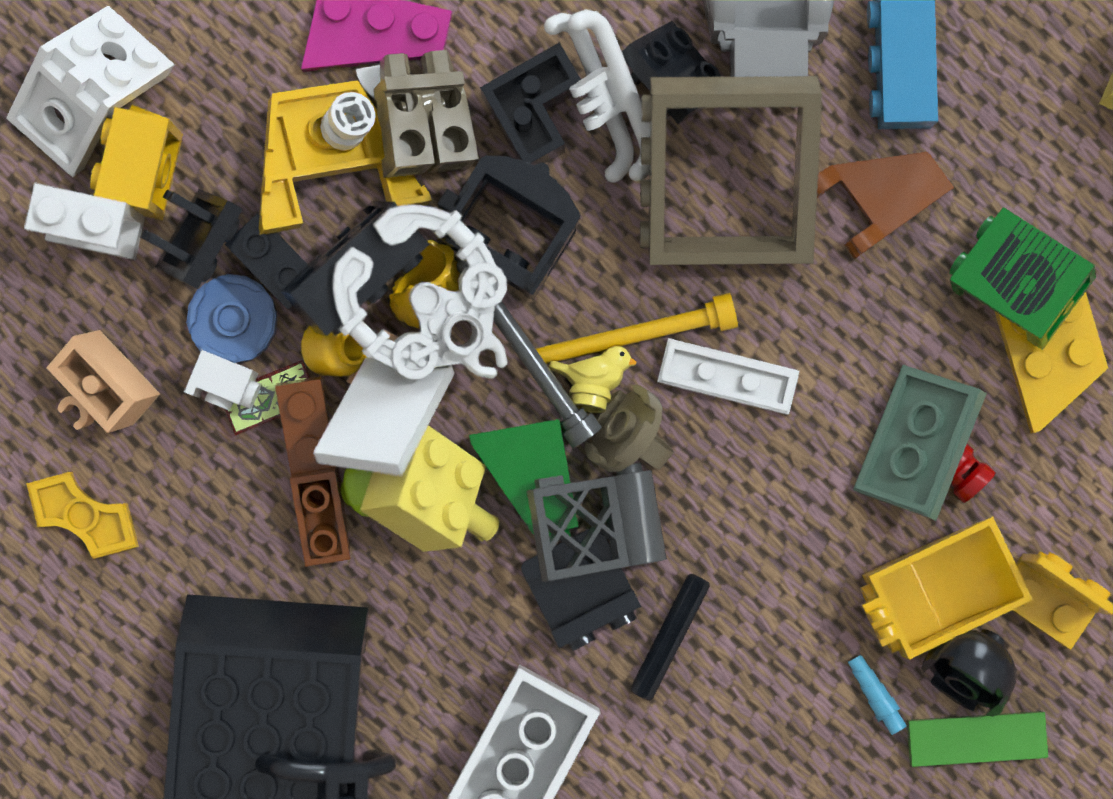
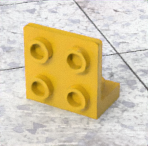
(1060, 602)

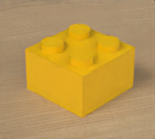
(137, 161)

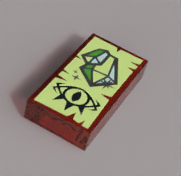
(266, 405)

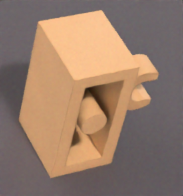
(101, 383)

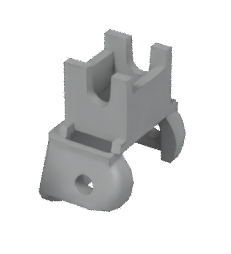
(768, 34)

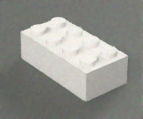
(527, 742)

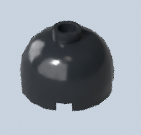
(973, 670)

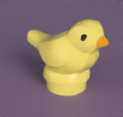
(595, 377)

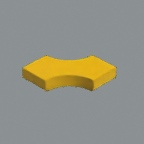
(64, 504)

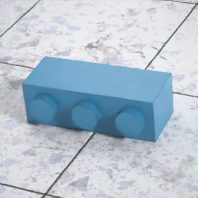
(903, 63)

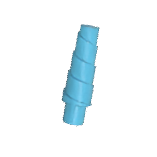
(878, 697)

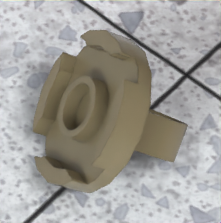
(629, 432)

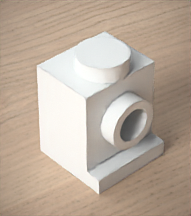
(223, 381)

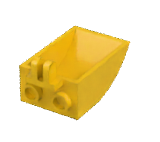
(943, 589)

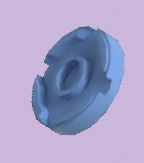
(245, 329)

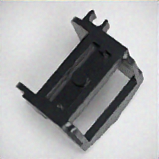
(534, 190)

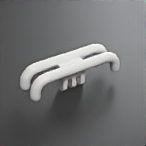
(608, 88)

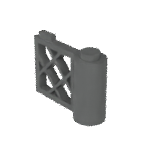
(629, 514)

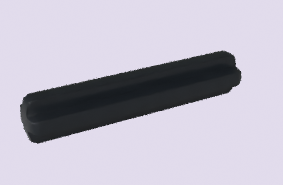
(670, 637)

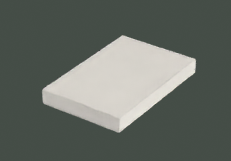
(382, 418)

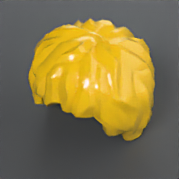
(436, 268)

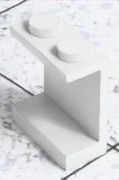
(85, 221)

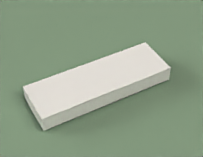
(728, 376)

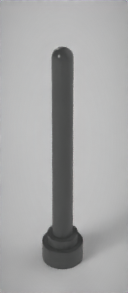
(576, 422)

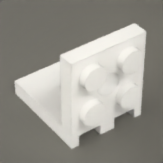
(84, 86)

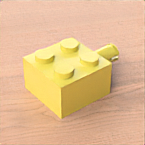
(433, 497)

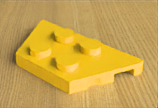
(1059, 372)

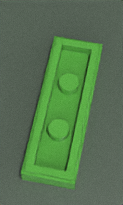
(977, 738)

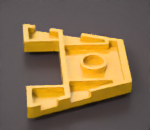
(300, 153)

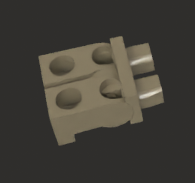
(424, 116)

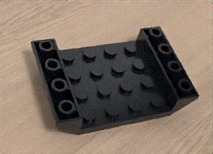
(260, 684)

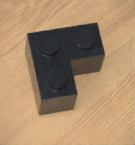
(522, 100)

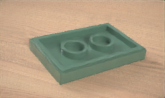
(919, 442)

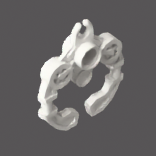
(437, 309)

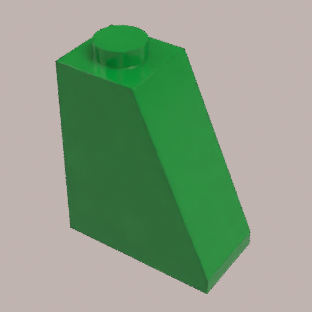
(522, 455)

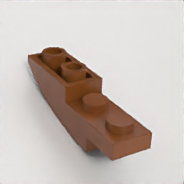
(313, 485)

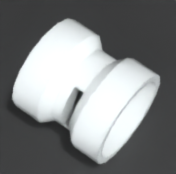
(340, 128)

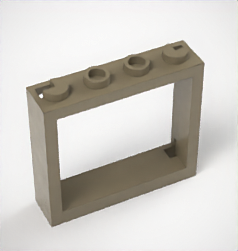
(728, 92)

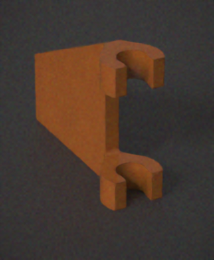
(886, 192)

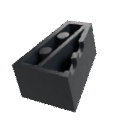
(312, 288)

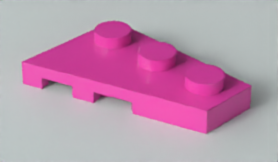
(367, 30)

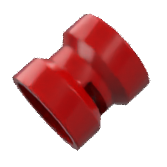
(972, 481)

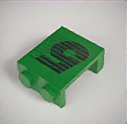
(1023, 275)

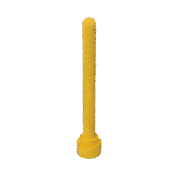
(717, 314)

